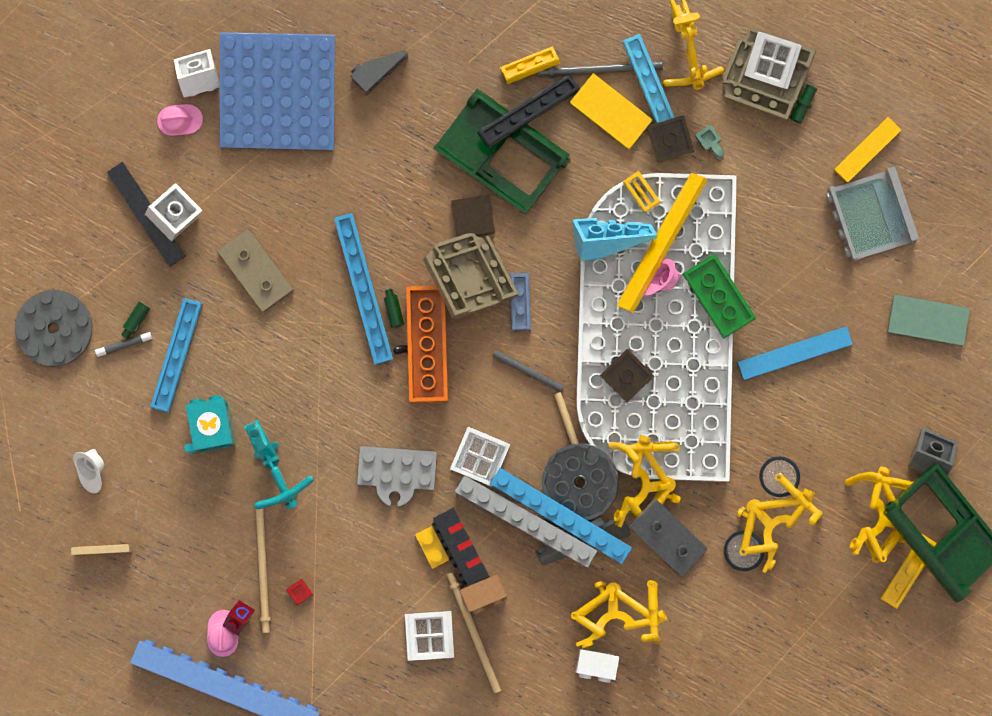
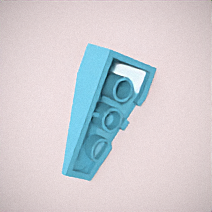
(602, 239)

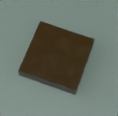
(670, 139)
(473, 216)
(627, 375)

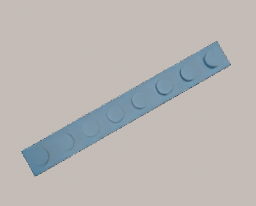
(363, 288)
(561, 516)

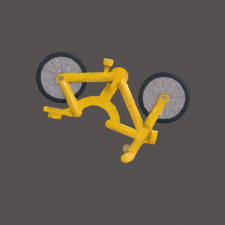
(778, 478)

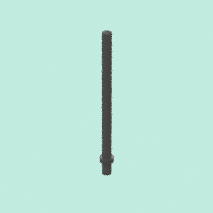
(551, 72)

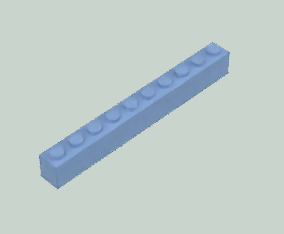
(217, 682)

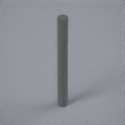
(528, 371)

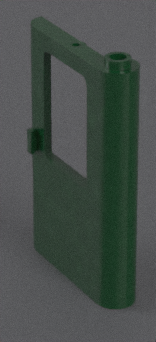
(470, 153)
(963, 551)

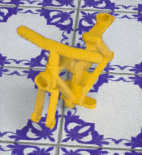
(684, 23)
(664, 487)
(867, 534)
(612, 593)

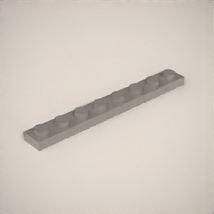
(526, 522)

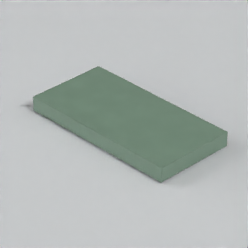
(928, 320)

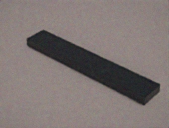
(528, 111)
(139, 204)

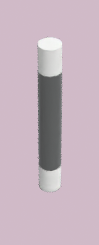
(123, 344)

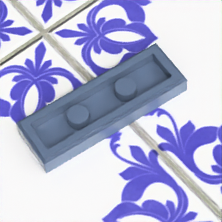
(521, 303)

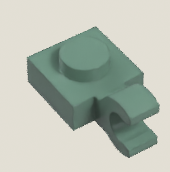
(709, 139)

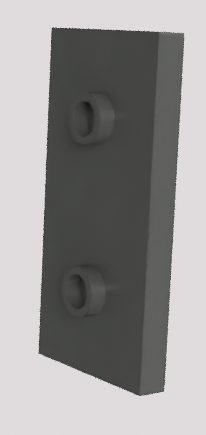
(668, 537)

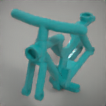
(266, 451)

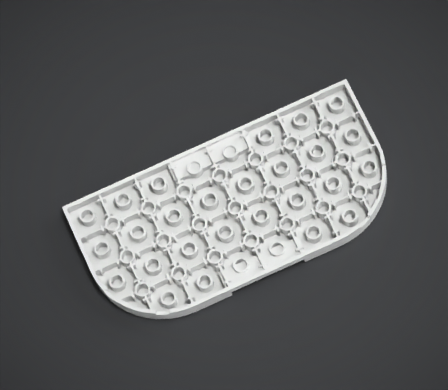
(667, 333)

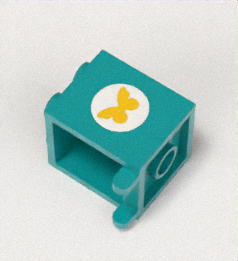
(209, 425)

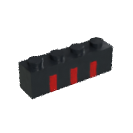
(462, 550)

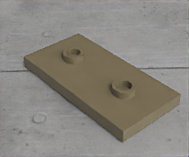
(255, 270)

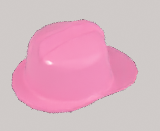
(180, 119)
(664, 279)
(219, 638)

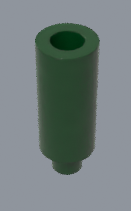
(393, 309)
(135, 319)

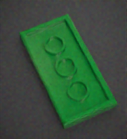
(719, 296)

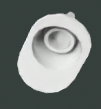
(89, 467)

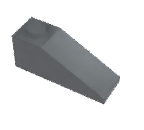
(373, 72)

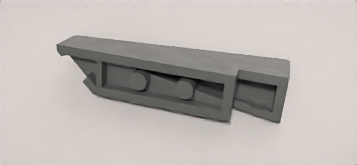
(548, 555)

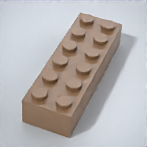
(483, 594)

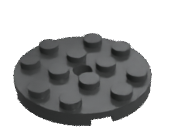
(59, 347)
(590, 464)

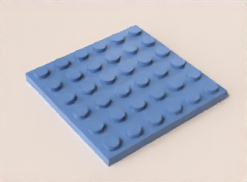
(277, 91)

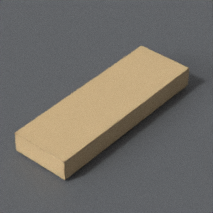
(105, 549)

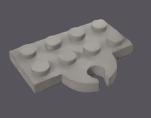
(396, 471)

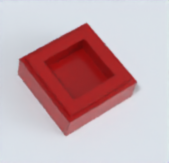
(299, 592)

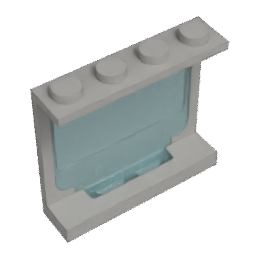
(872, 215)

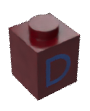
(238, 617)

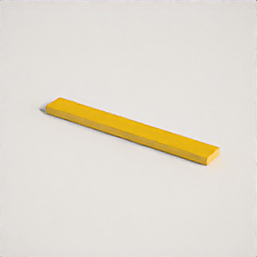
(663, 242)

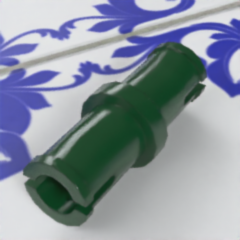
(803, 104)

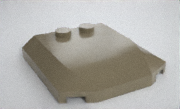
(759, 94)
(469, 275)

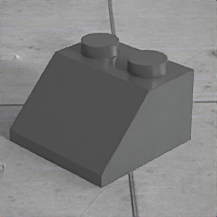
(932, 449)

